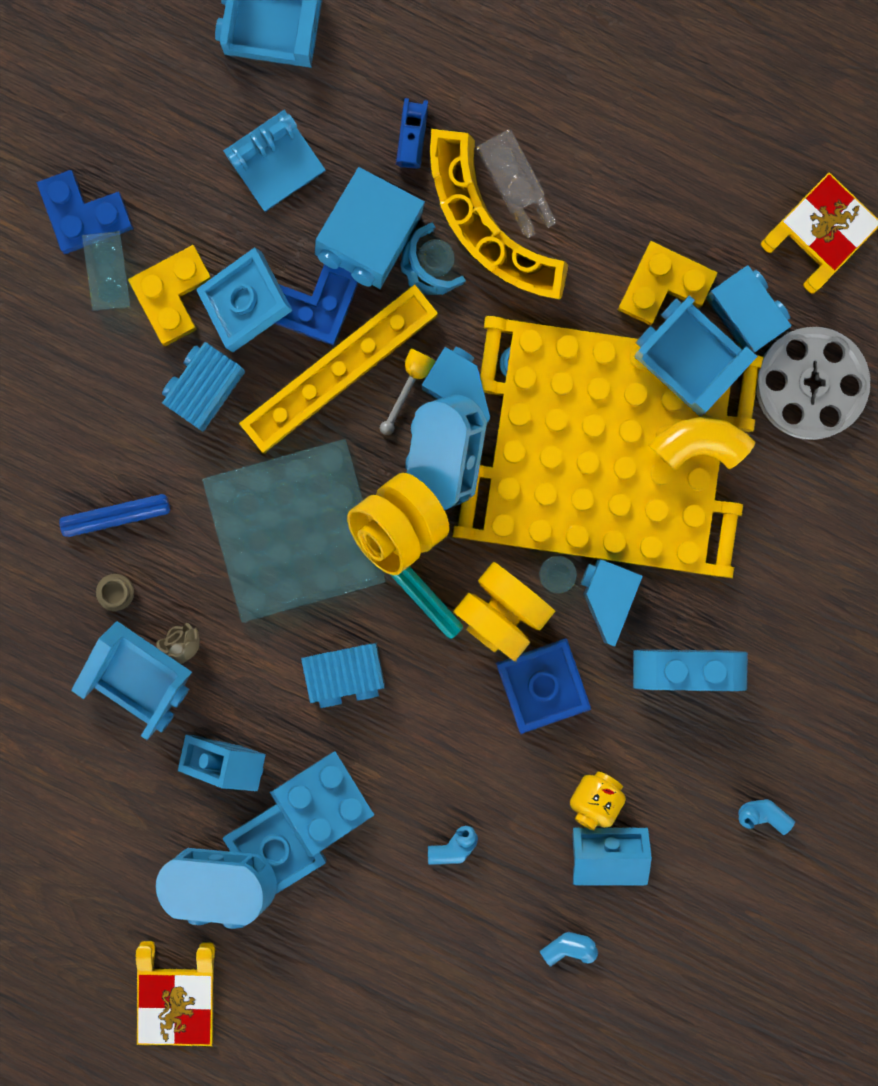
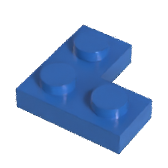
(74, 217)
(323, 312)

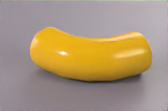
(703, 437)

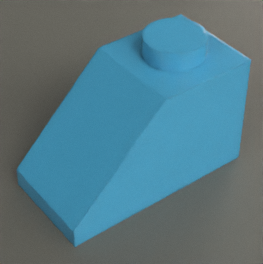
(456, 375)
(609, 597)
(221, 763)

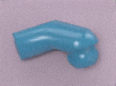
(765, 812)
(456, 850)
(570, 945)

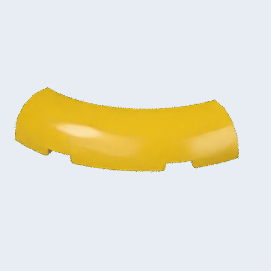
(468, 217)

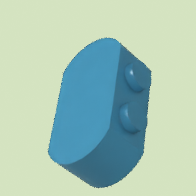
(447, 448)
(690, 670)
(216, 887)

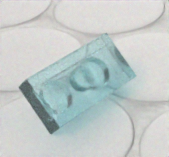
(106, 271)

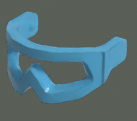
(415, 270)

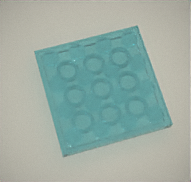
(289, 530)

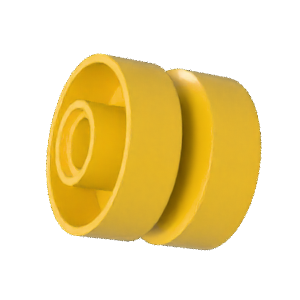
(398, 523)
(509, 604)

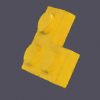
(663, 273)
(161, 289)

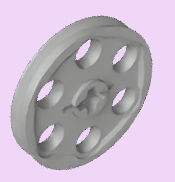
(826, 372)

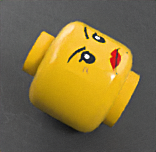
(597, 801)

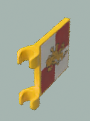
(827, 227)
(175, 1003)

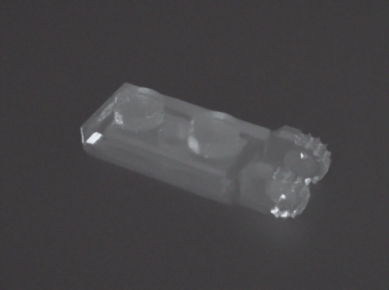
(515, 179)

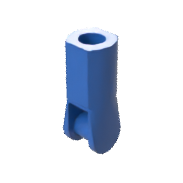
(412, 137)

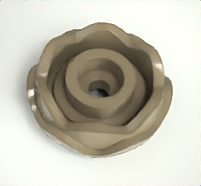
(180, 643)

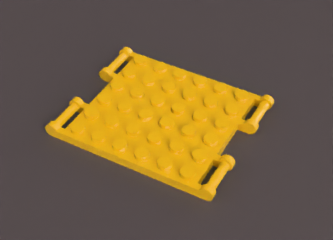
(577, 457)

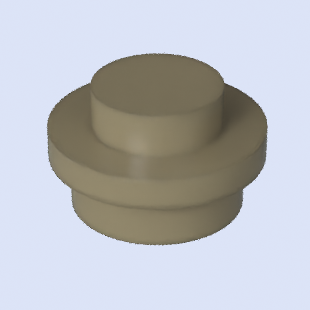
(115, 592)

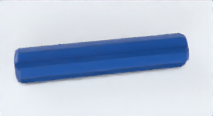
(114, 515)

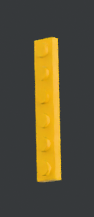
(339, 369)

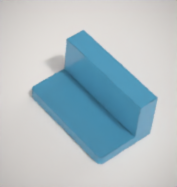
(611, 856)

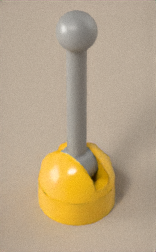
(417, 367)

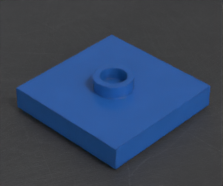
(543, 686)

